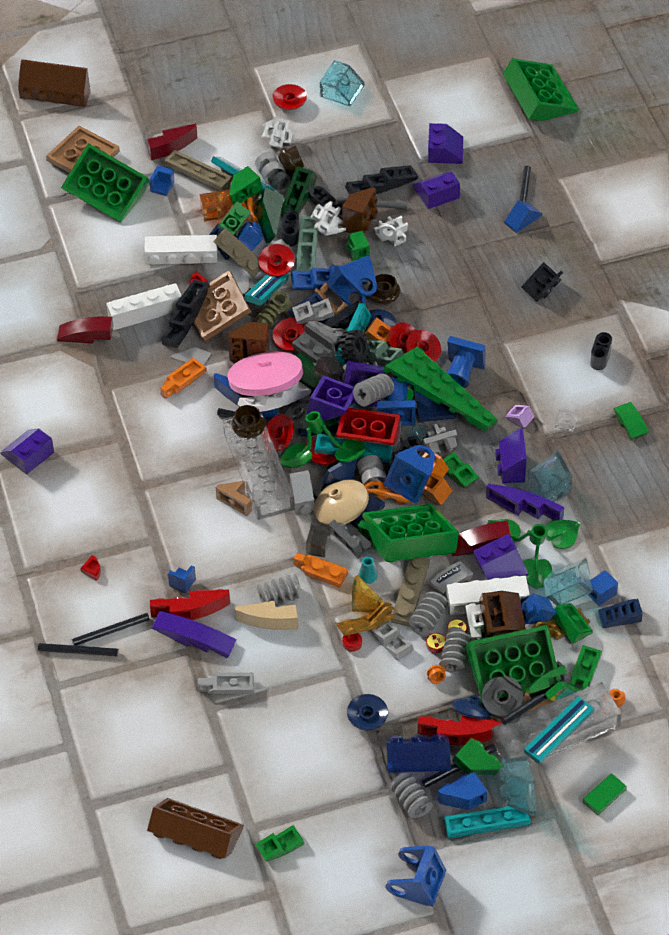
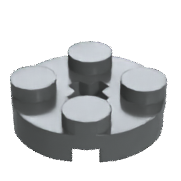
(298, 413)
(501, 685)

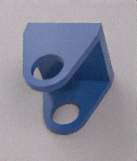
(349, 279)
(412, 465)
(427, 880)

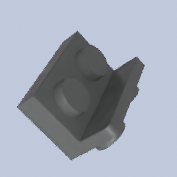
(313, 344)
(350, 538)

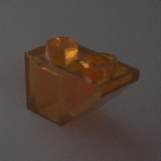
(215, 204)

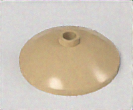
(341, 502)

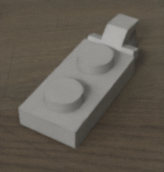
(227, 683)

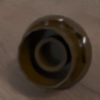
(290, 159)
(387, 289)
(248, 422)

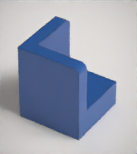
(161, 180)
(182, 579)
(603, 588)

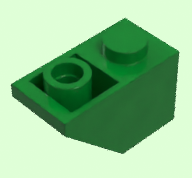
(244, 185)
(234, 218)
(475, 759)

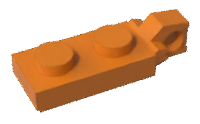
(182, 377)
(321, 569)

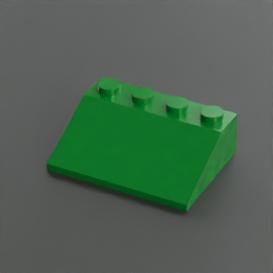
(539, 89)
(105, 183)
(411, 532)
(518, 655)

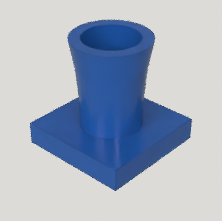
(464, 356)
(397, 403)

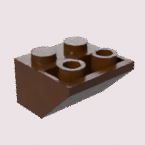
(359, 210)
(248, 340)
(501, 613)

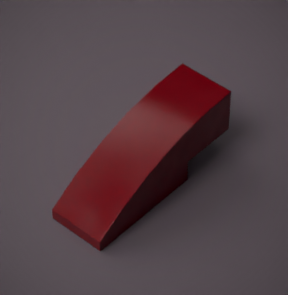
(172, 140)
(86, 330)
(480, 536)

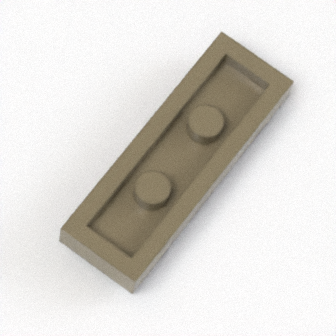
(238, 252)

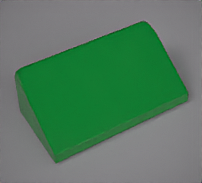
(571, 622)

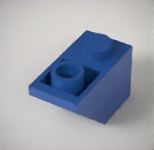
(250, 235)
(537, 609)
(464, 793)

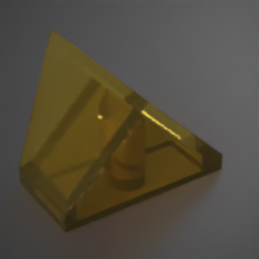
(363, 597)

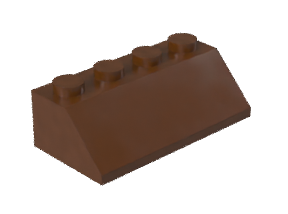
(54, 83)
(194, 828)

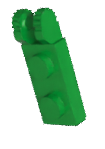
(585, 666)

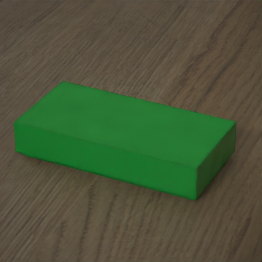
(604, 794)

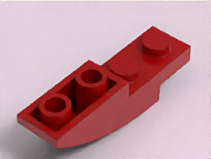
(197, 606)
(458, 732)

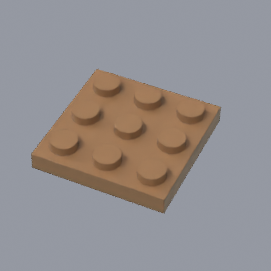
(70, 149)
(221, 307)

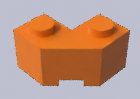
(437, 487)

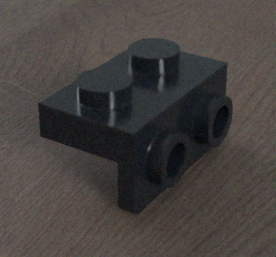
(540, 281)

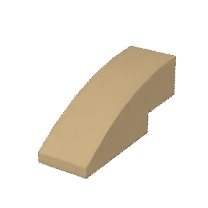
(268, 616)

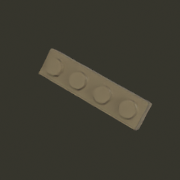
(198, 170)
(410, 590)

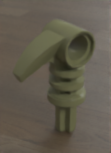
(274, 309)

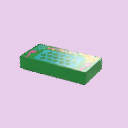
(560, 691)

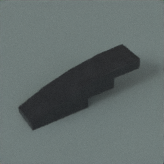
(386, 180)
(186, 313)

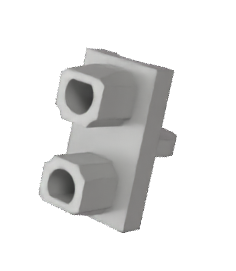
(446, 438)

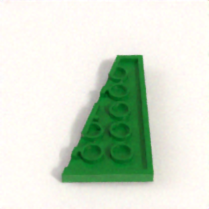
(440, 387)

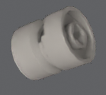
(268, 166)
(371, 469)

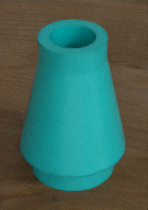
(368, 570)

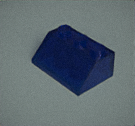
(418, 754)

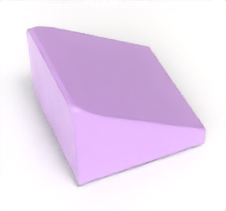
(520, 415)

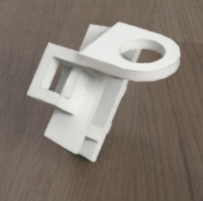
(274, 128)
(323, 218)
(395, 232)
(474, 616)

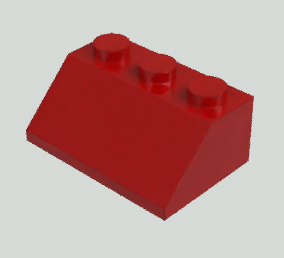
(369, 426)

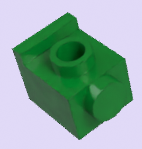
(358, 245)

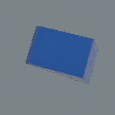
(521, 216)

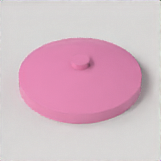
(265, 373)

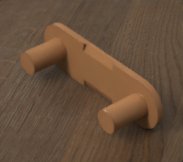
(321, 292)

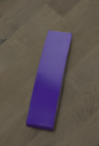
(520, 500)
(194, 633)

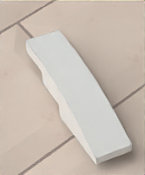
(277, 400)

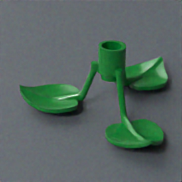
(300, 455)
(560, 532)

